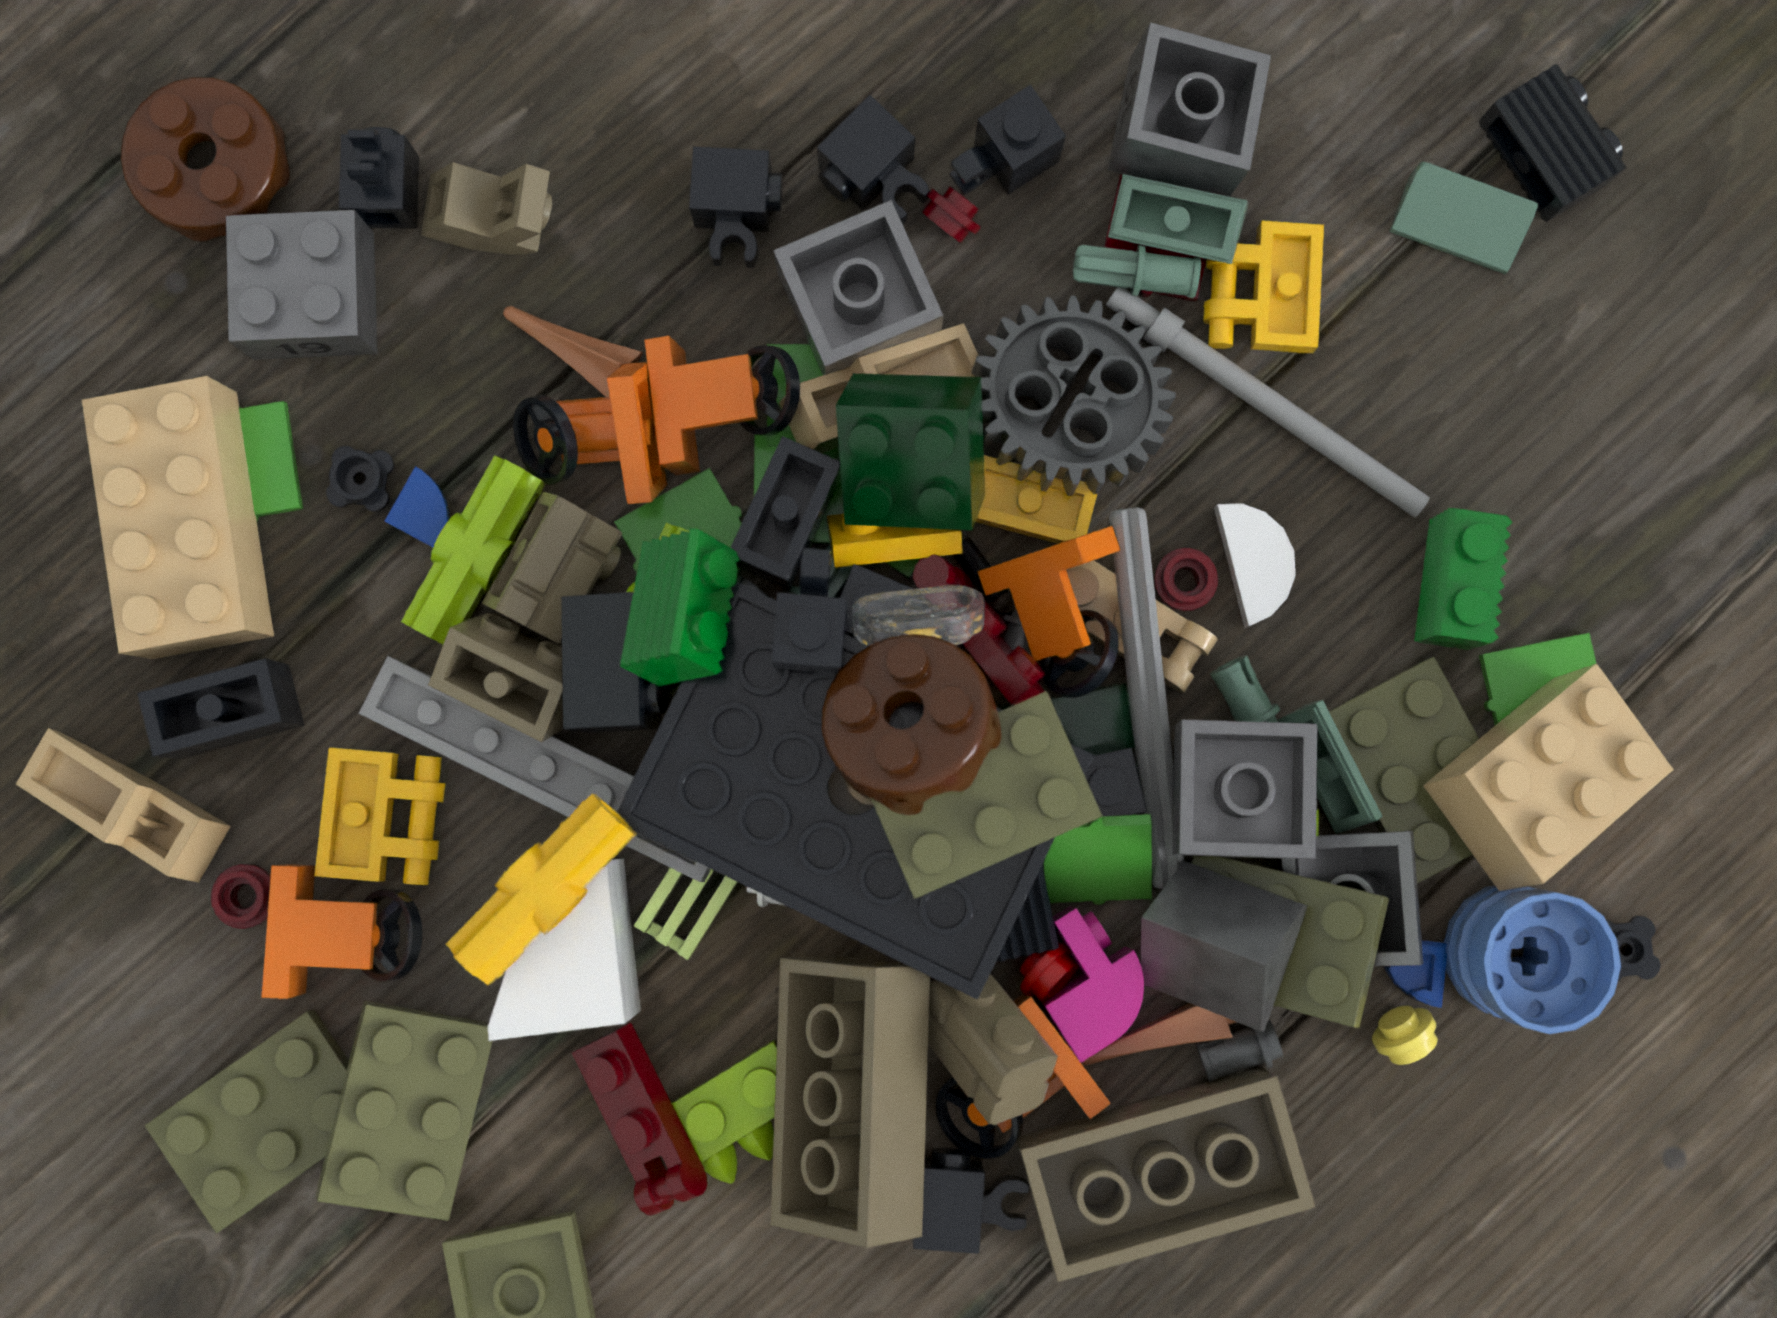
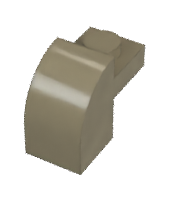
(488, 210)

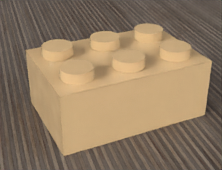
(1548, 778)

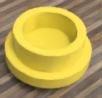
(1405, 1034)

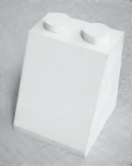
(576, 972)

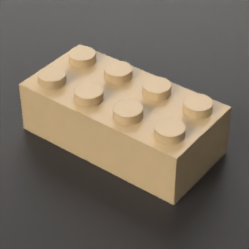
(177, 518)

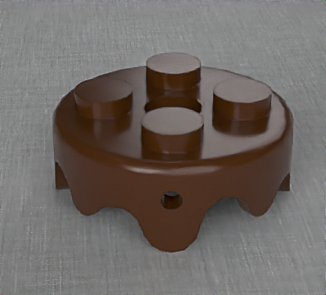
(239, 181)
(936, 753)

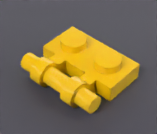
(1284, 294)
(359, 811)

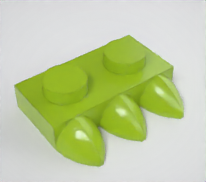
(732, 1109)

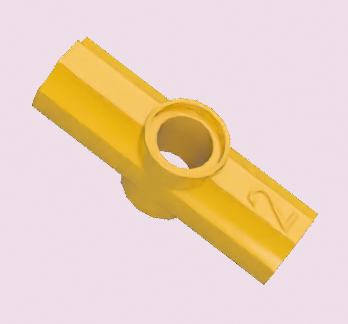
(540, 889)

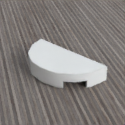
(1258, 559)

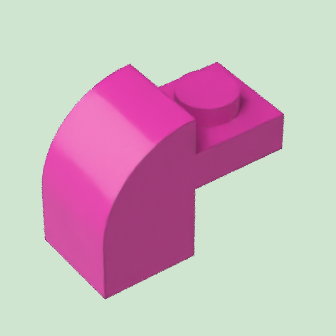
(1103, 999)

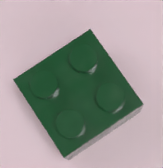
(911, 451)

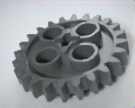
(1122, 424)

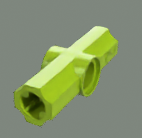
(473, 549)

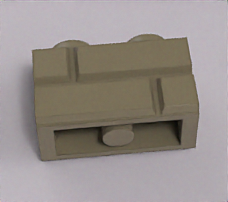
(553, 557)
(990, 1049)

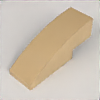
(936, 354)
(123, 806)

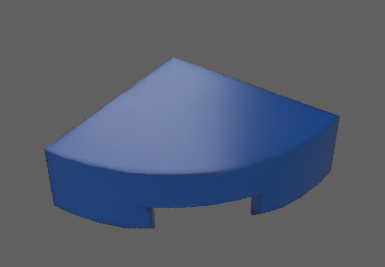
(420, 508)
(1423, 981)

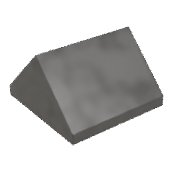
(1378, 865)
(1219, 943)

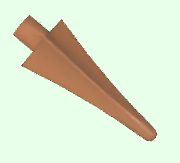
(585, 354)
(1179, 1027)

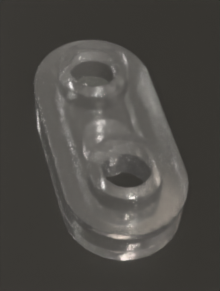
(938, 611)

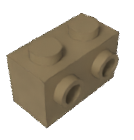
(503, 674)

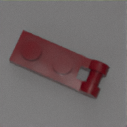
(1010, 670)
(641, 1120)

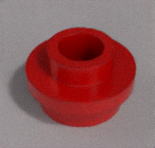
(1047, 972)

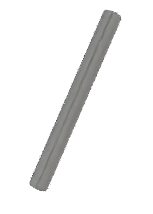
(1146, 684)

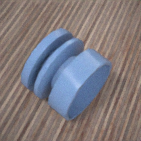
(1566, 960)

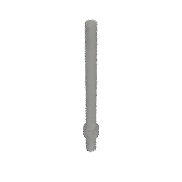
(1167, 331)

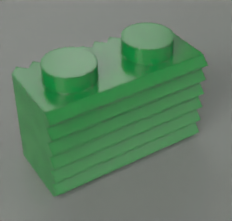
(1462, 579)
(680, 608)

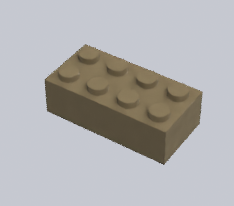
(850, 1099)
(1164, 1173)

